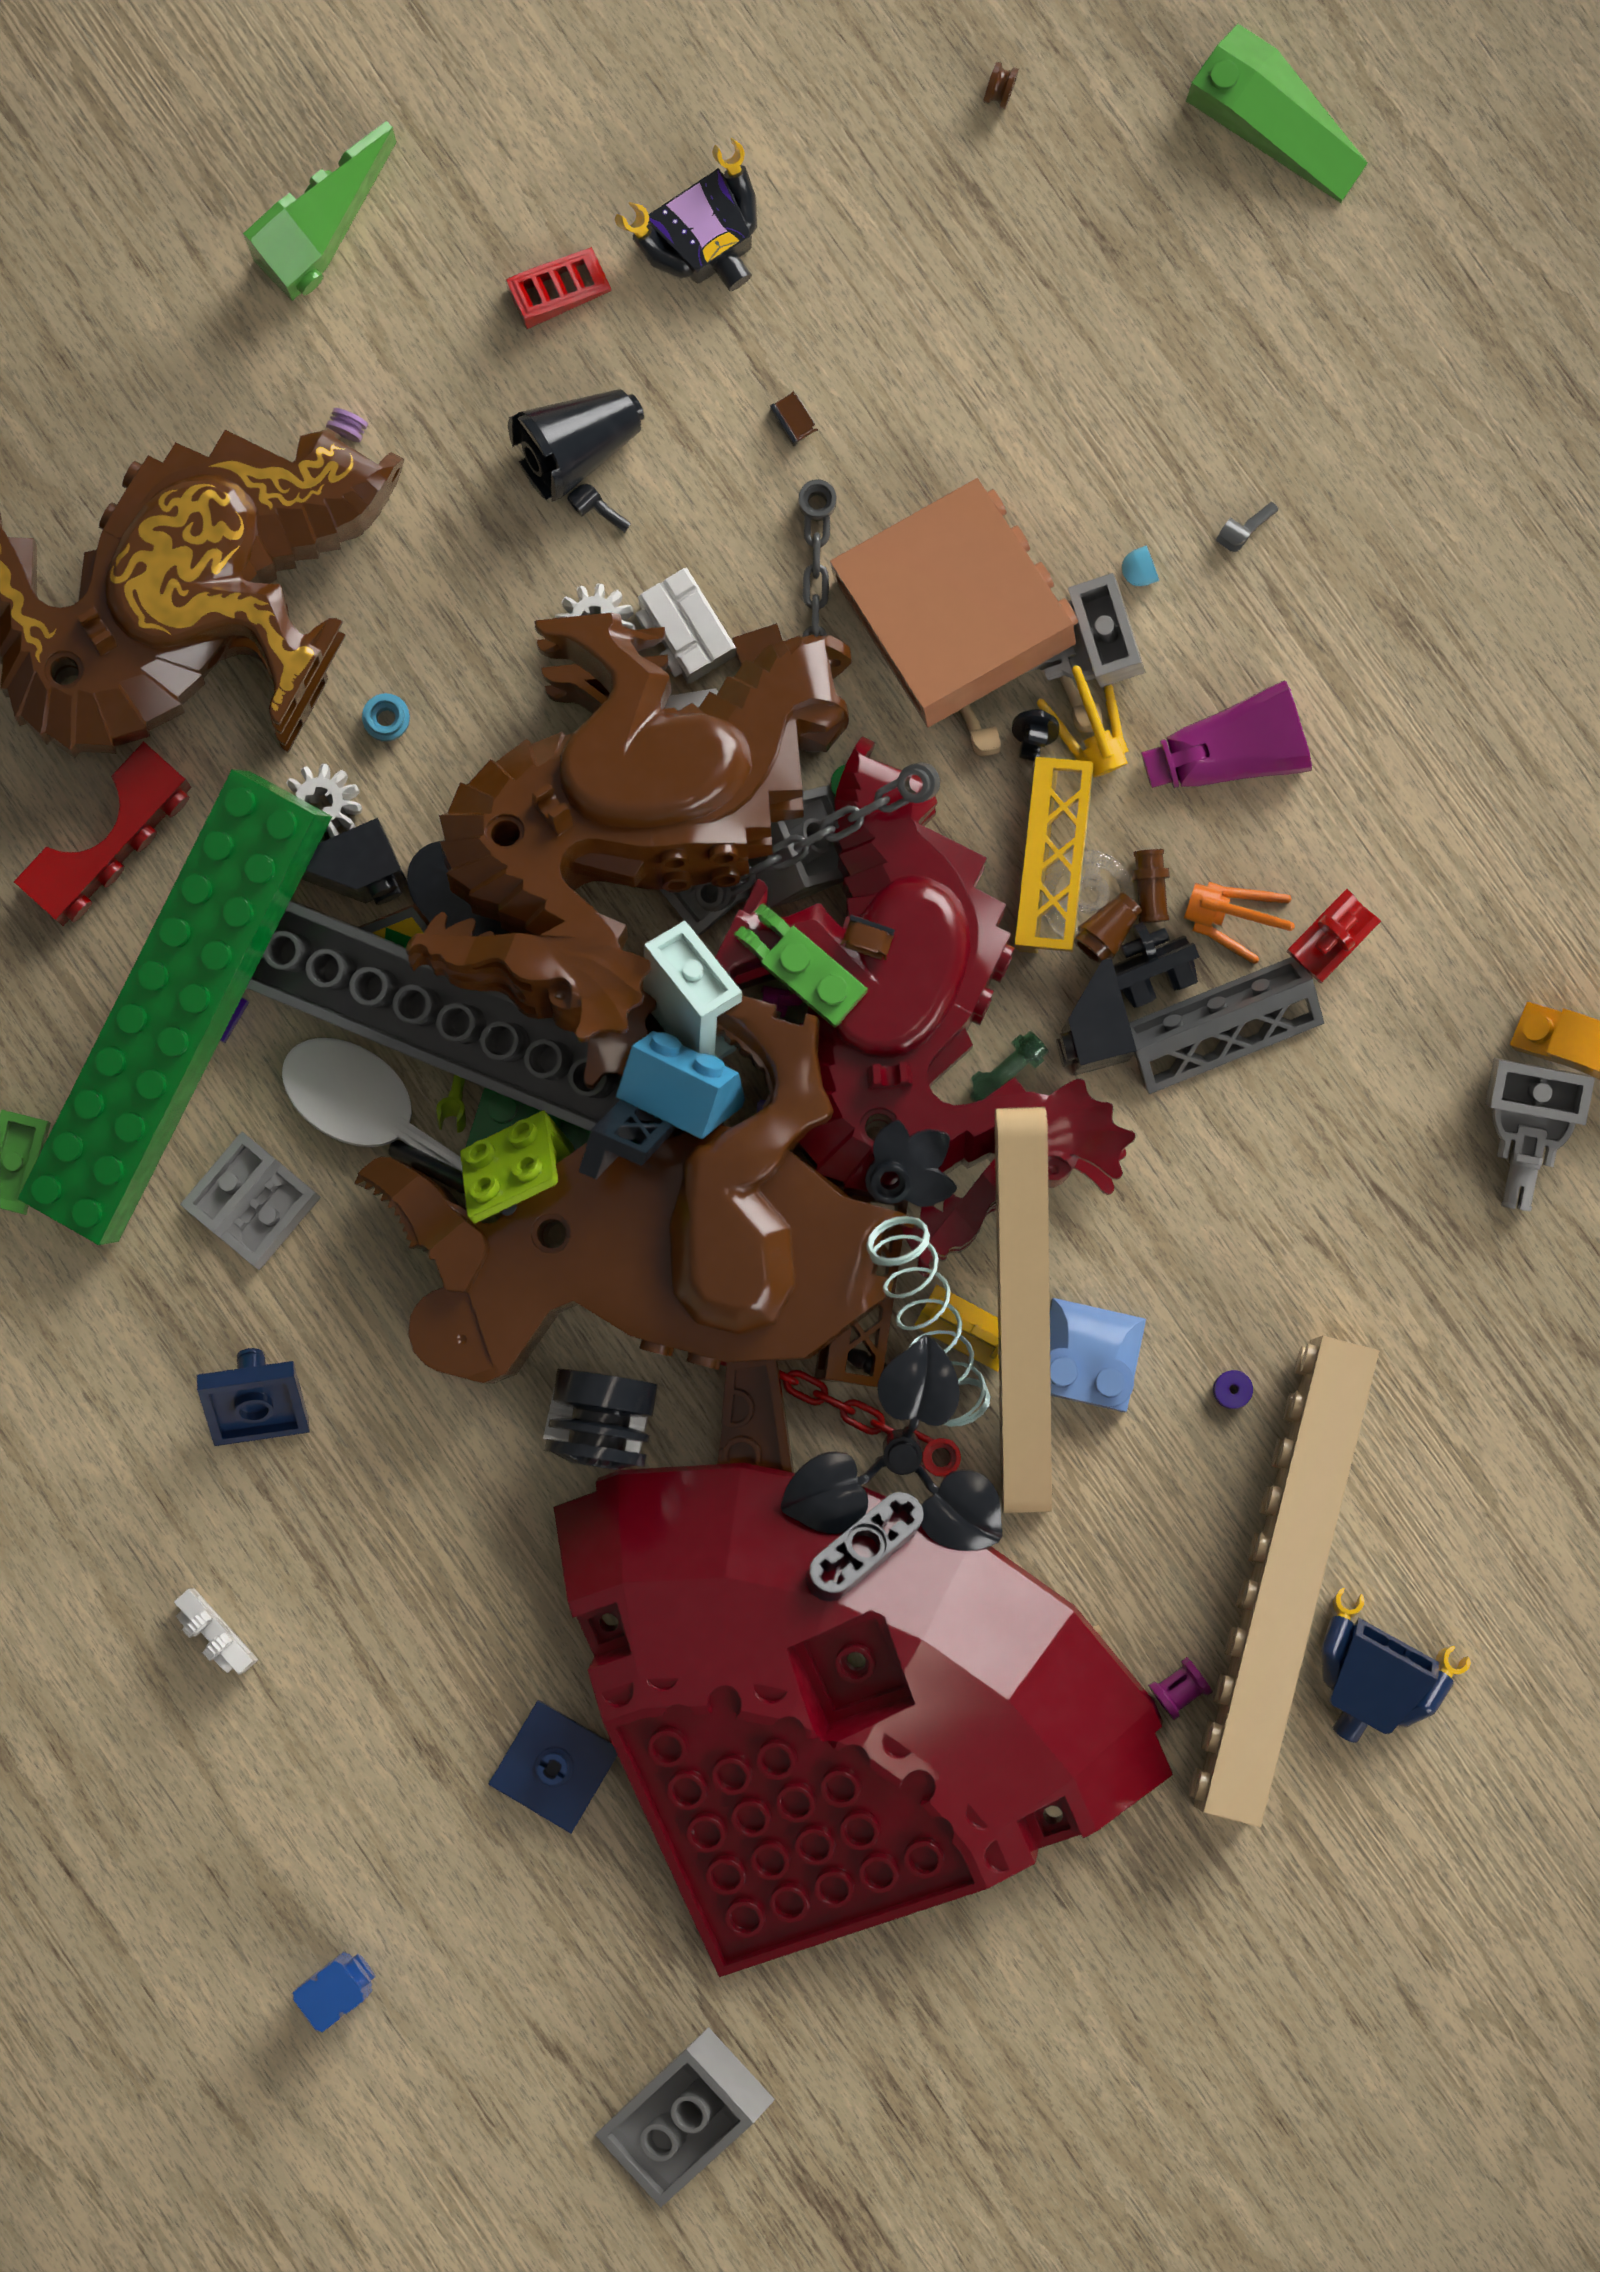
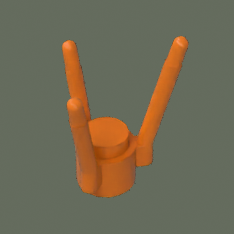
(1210, 905)

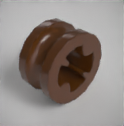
(1001, 85)

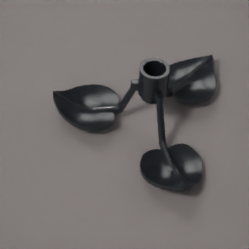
(916, 1387)

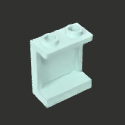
(689, 990)

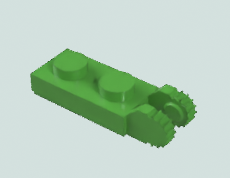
(804, 968)

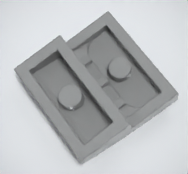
(250, 1200)

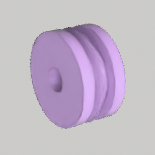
(347, 424)

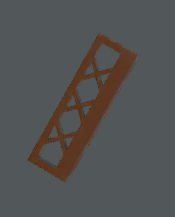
(833, 1358)

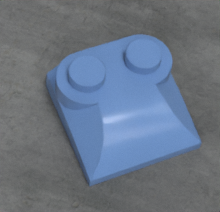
(1093, 1354)

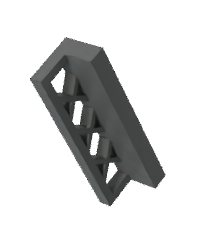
(1222, 1015)

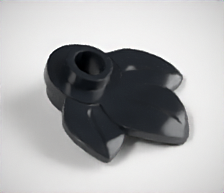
(914, 1161)

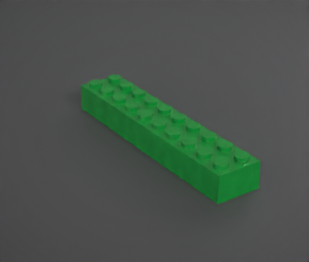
(174, 1007)

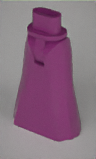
(1241, 742)

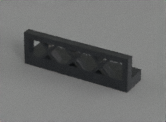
(615, 1134)

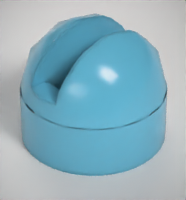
(1139, 567)

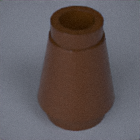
(1107, 929)

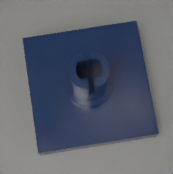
(253, 1400)
(554, 1766)

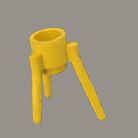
(1102, 749)

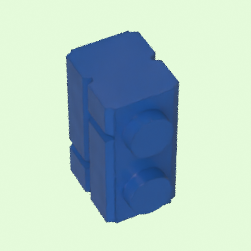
(334, 1990)

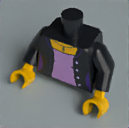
(702, 226)

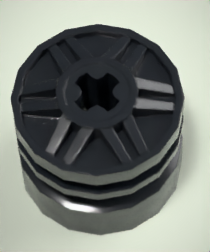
(600, 1418)

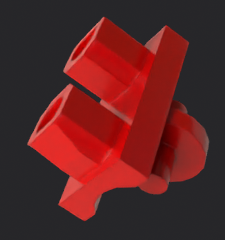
(1333, 936)

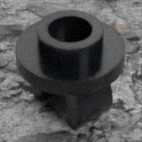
(1034, 730)

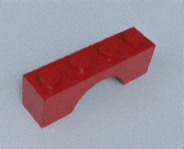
(66, 880)

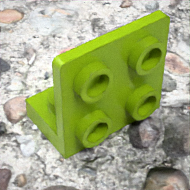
(512, 1165)

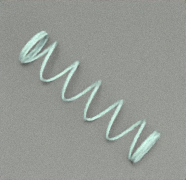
(964, 1419)

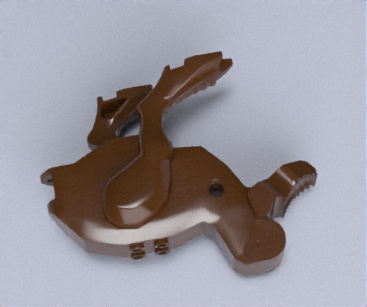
(698, 1250)

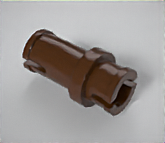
(1151, 885)

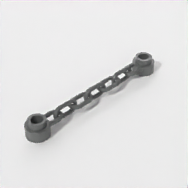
(811, 489)
(930, 787)

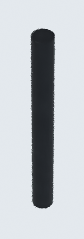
(433, 1168)

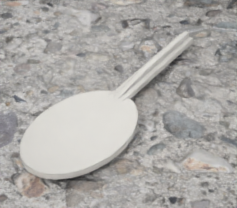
(354, 1097)

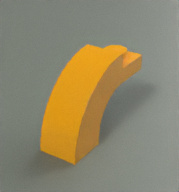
(1559, 1037)

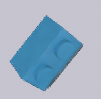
(680, 1084)

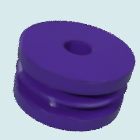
(1225, 1397)

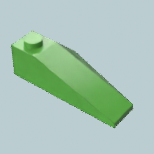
(1268, 105)
(303, 234)

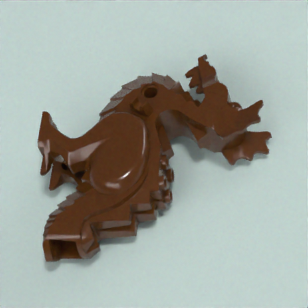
(625, 802)

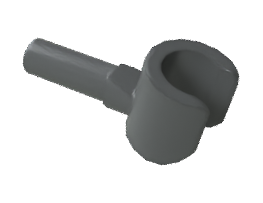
(1235, 535)

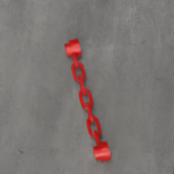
(822, 1396)

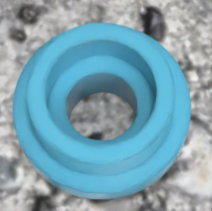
(382, 703)

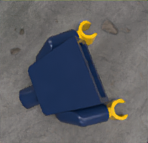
(1380, 1677)

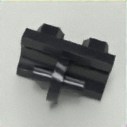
(1172, 957)

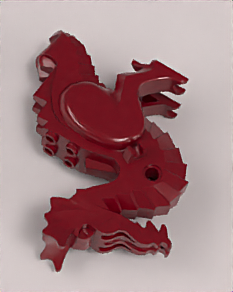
(919, 1011)

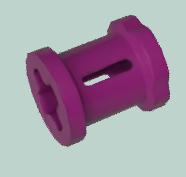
(1180, 1688)

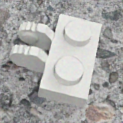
(223, 1643)

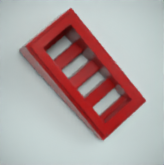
(552, 270)

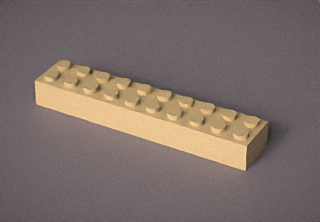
(1284, 1580)

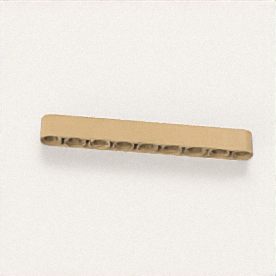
(1023, 1309)

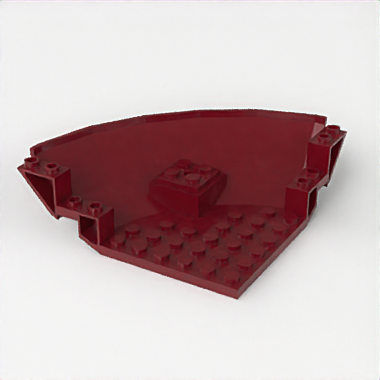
(823, 1789)

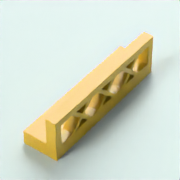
(1037, 851)

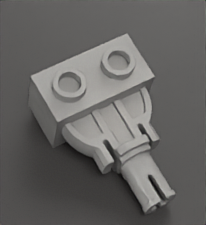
(1103, 636)
(1535, 1111)

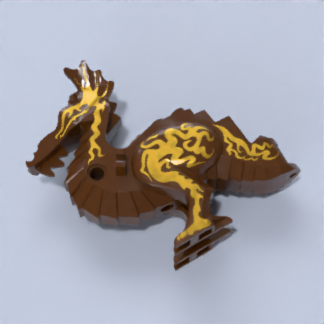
(186, 586)

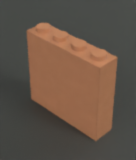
(955, 601)

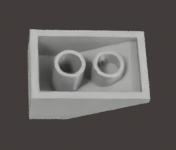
(685, 2117)

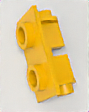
(977, 1327)

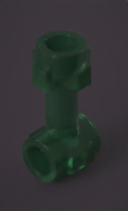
(1028, 1051)

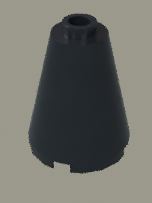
(573, 438)

